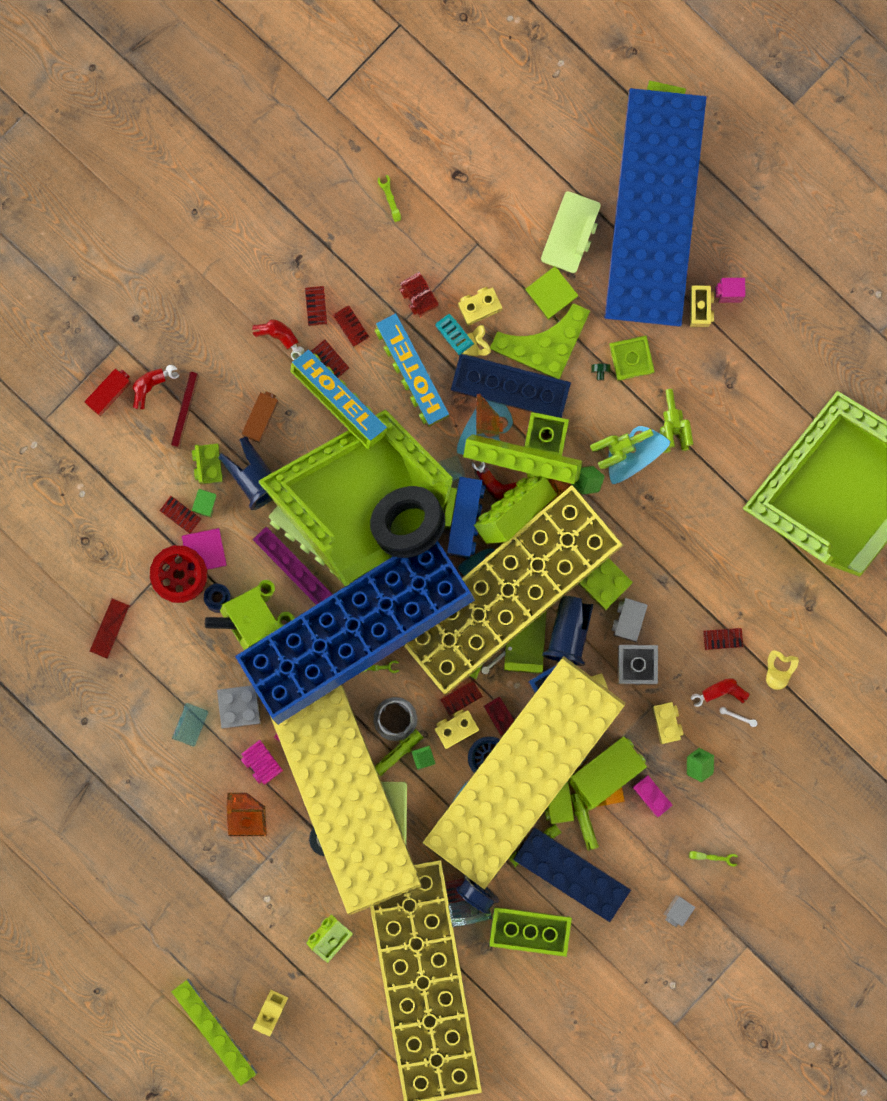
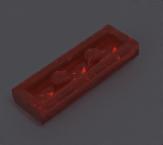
(109, 628)

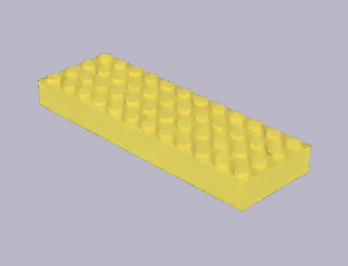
(516, 588)
(524, 772)
(347, 803)
(425, 991)

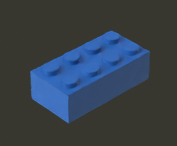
(464, 518)

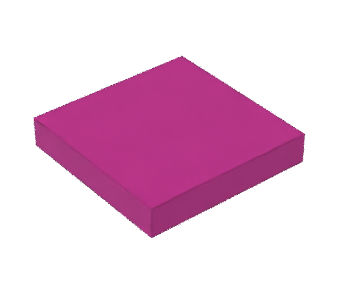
(208, 546)

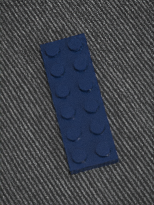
(510, 386)
(572, 874)

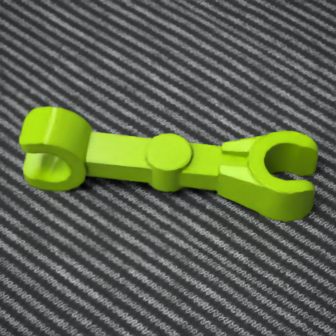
(390, 199)
(377, 667)
(698, 855)

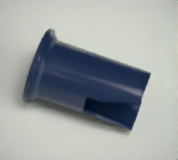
(249, 477)
(569, 630)

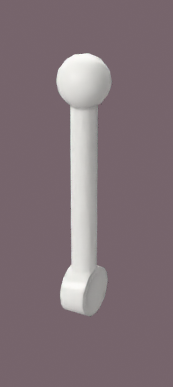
(485, 669)
(753, 723)

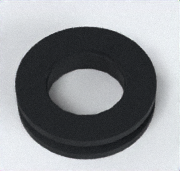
(422, 538)

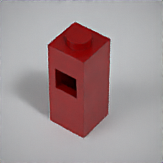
(108, 391)

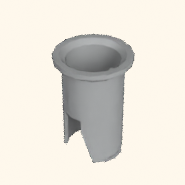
(386, 733)

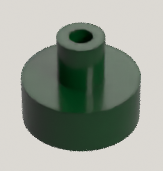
(600, 370)

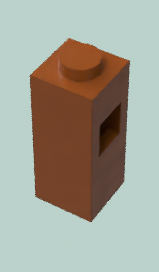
(260, 416)

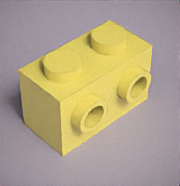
(479, 306)
(700, 306)
(666, 722)
(456, 729)

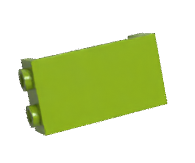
(527, 648)
(607, 772)

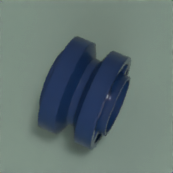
(213, 590)

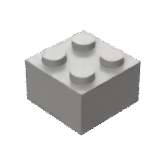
(638, 664)
(238, 707)

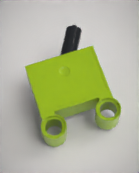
(249, 616)

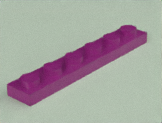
(292, 566)

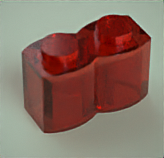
(419, 295)

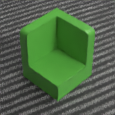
(589, 480)
(204, 503)
(423, 757)
(700, 765)

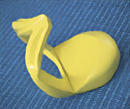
(476, 337)
(779, 679)

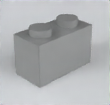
(629, 620)
(678, 911)

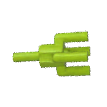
(675, 425)
(619, 446)

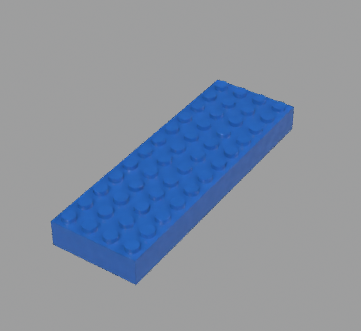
(655, 207)
(353, 630)

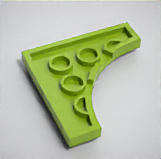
(547, 350)

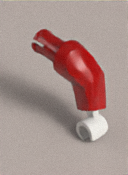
(282, 332)
(148, 380)
(492, 485)
(721, 688)

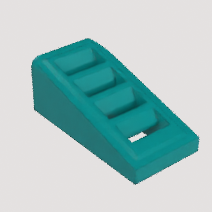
(445, 326)

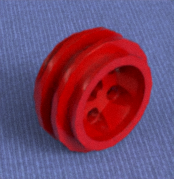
(188, 556)

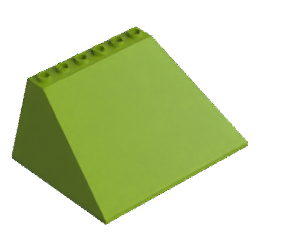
(339, 485)
(831, 488)

